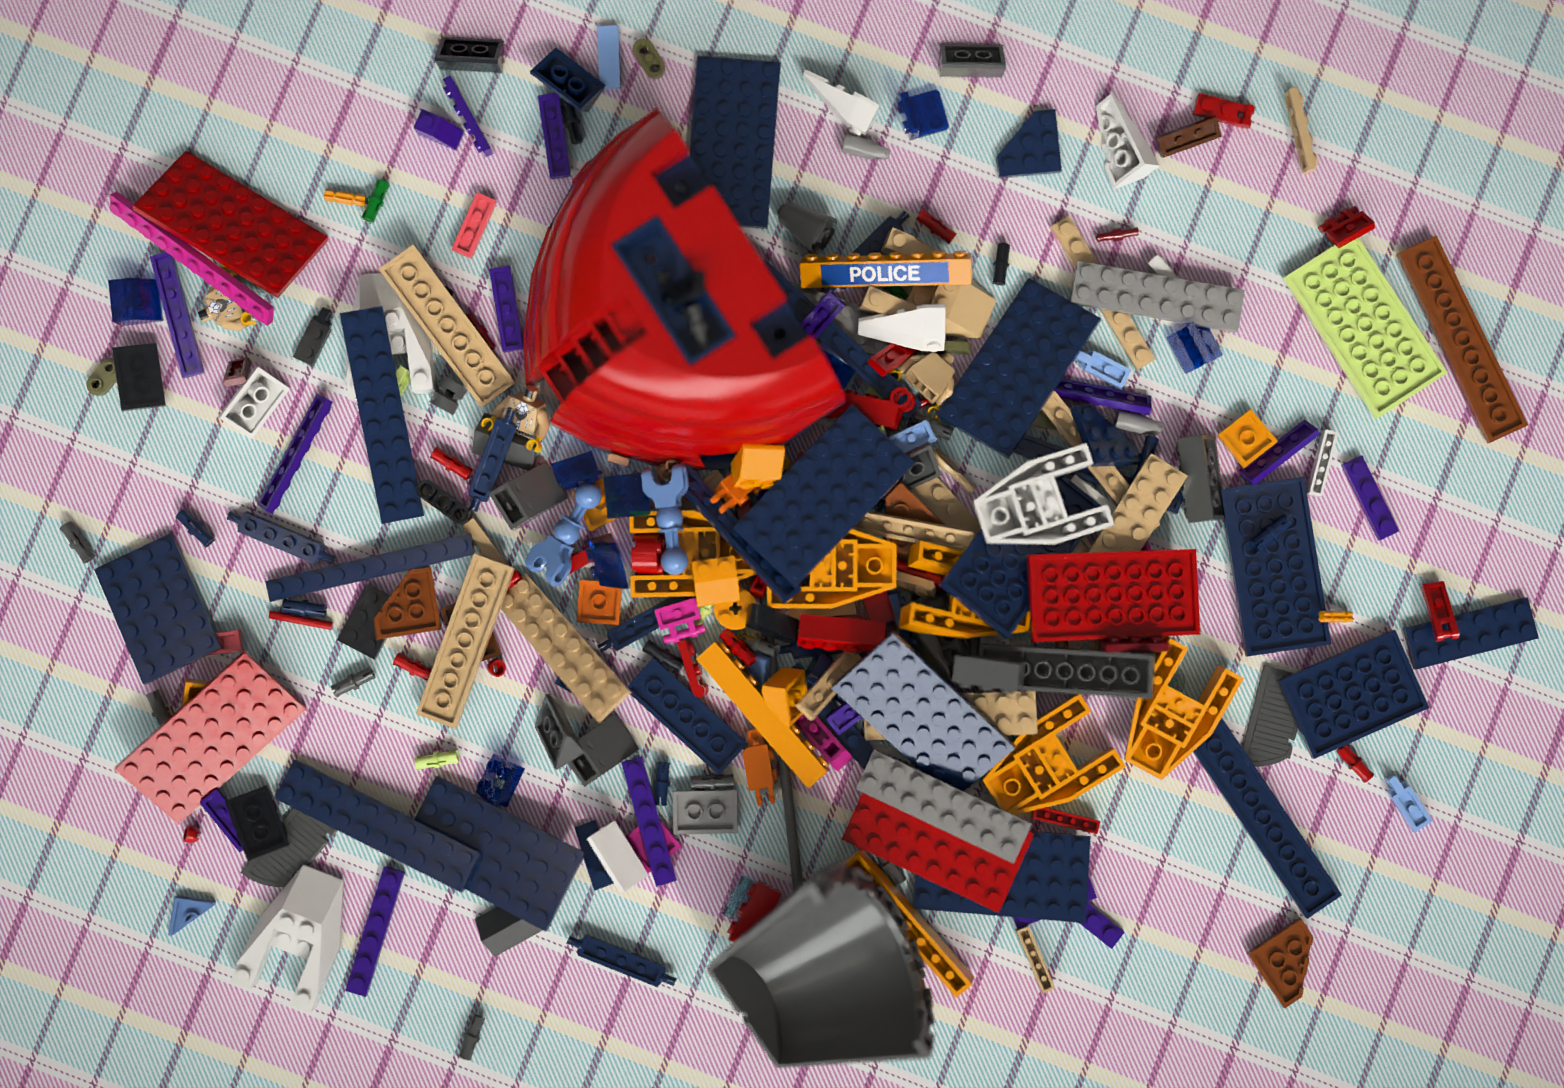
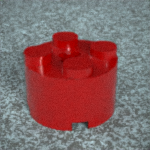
(648, 554)

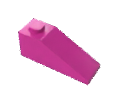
(824, 741)

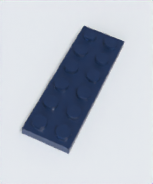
(1478, 633)
(686, 716)

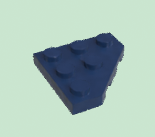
(1033, 148)
(1104, 440)

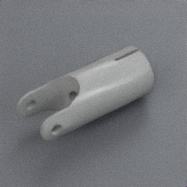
(864, 148)
(1137, 423)

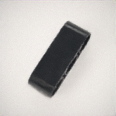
(434, 500)
(772, 623)

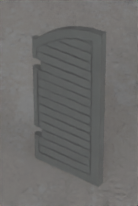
(1270, 722)
(306, 842)

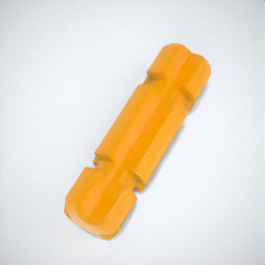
(345, 197)
(1335, 616)

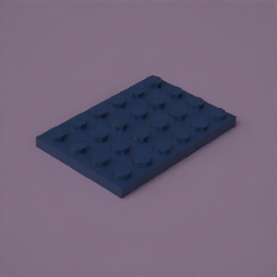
(158, 608)
(1353, 694)

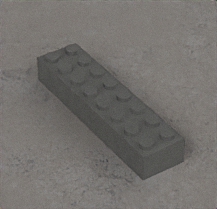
(1080, 670)

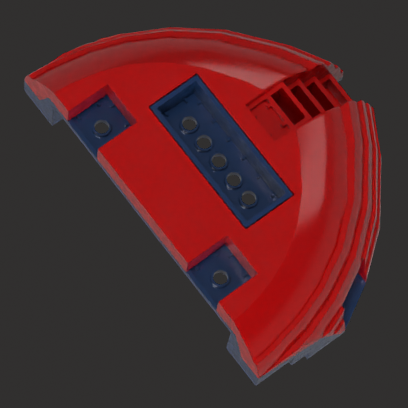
(627, 360)

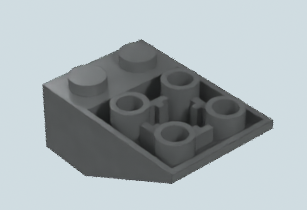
(528, 496)
(603, 749)

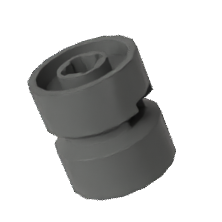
(443, 401)

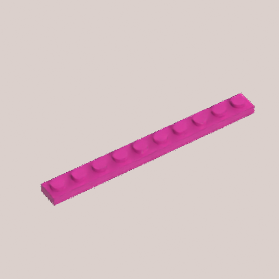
(194, 260)

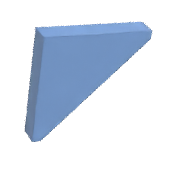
(759, 669)
(186, 910)

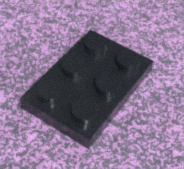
(139, 377)
(359, 628)
(257, 823)

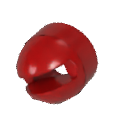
(499, 667)
(190, 834)

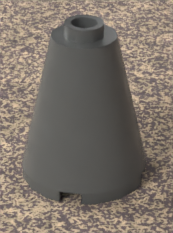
(807, 226)

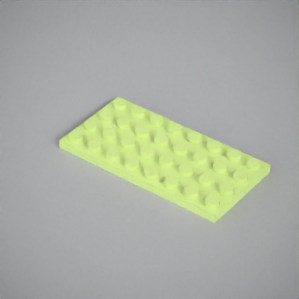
(1365, 326)

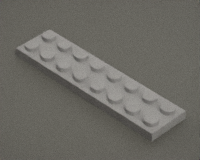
(1157, 296)
(943, 806)

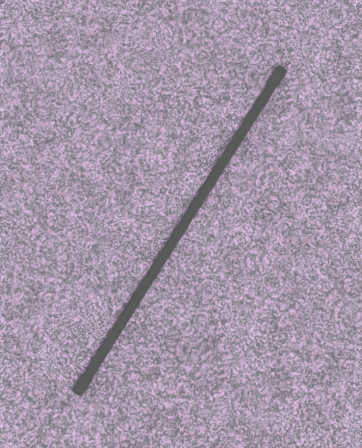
(787, 794)

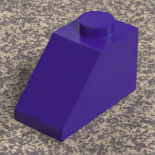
(438, 130)

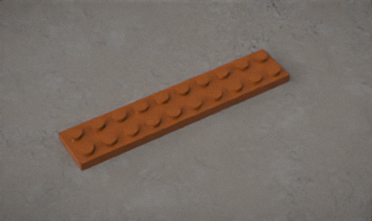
(1462, 339)

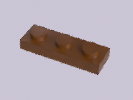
(1188, 136)

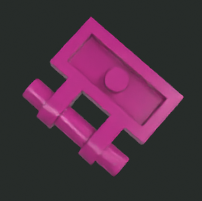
(677, 614)

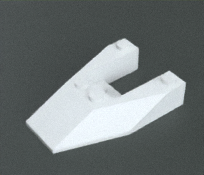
(403, 331)
(1029, 505)
(302, 922)

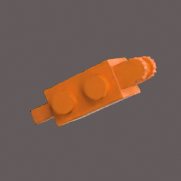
(732, 495)
(758, 766)

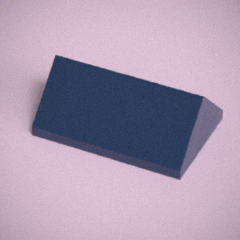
(568, 80)

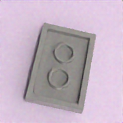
(705, 812)

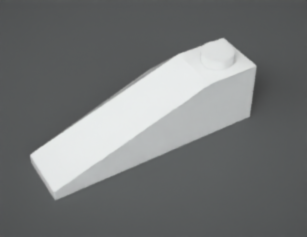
(853, 110)
(1126, 149)
(914, 329)

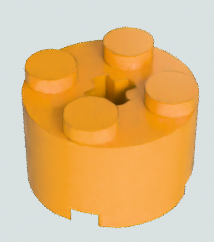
(727, 617)

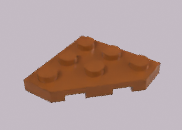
(906, 504)
(410, 607)
(1284, 961)

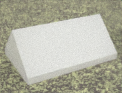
(254, 402)
(617, 856)

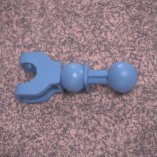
(669, 517)
(556, 549)

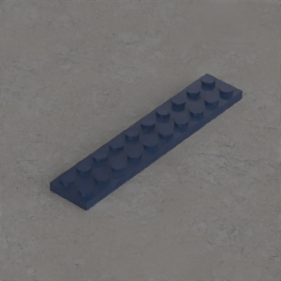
(381, 414)
(1266, 821)
(378, 825)

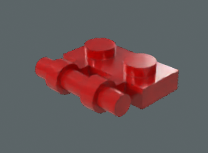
(1347, 226)

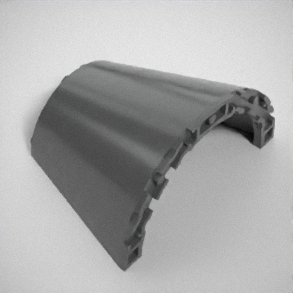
(830, 976)

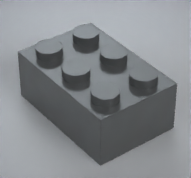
(989, 672)

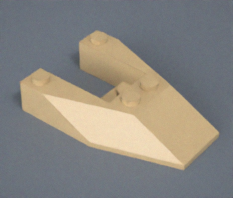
(966, 305)

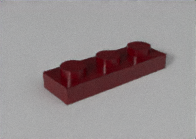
(1115, 644)

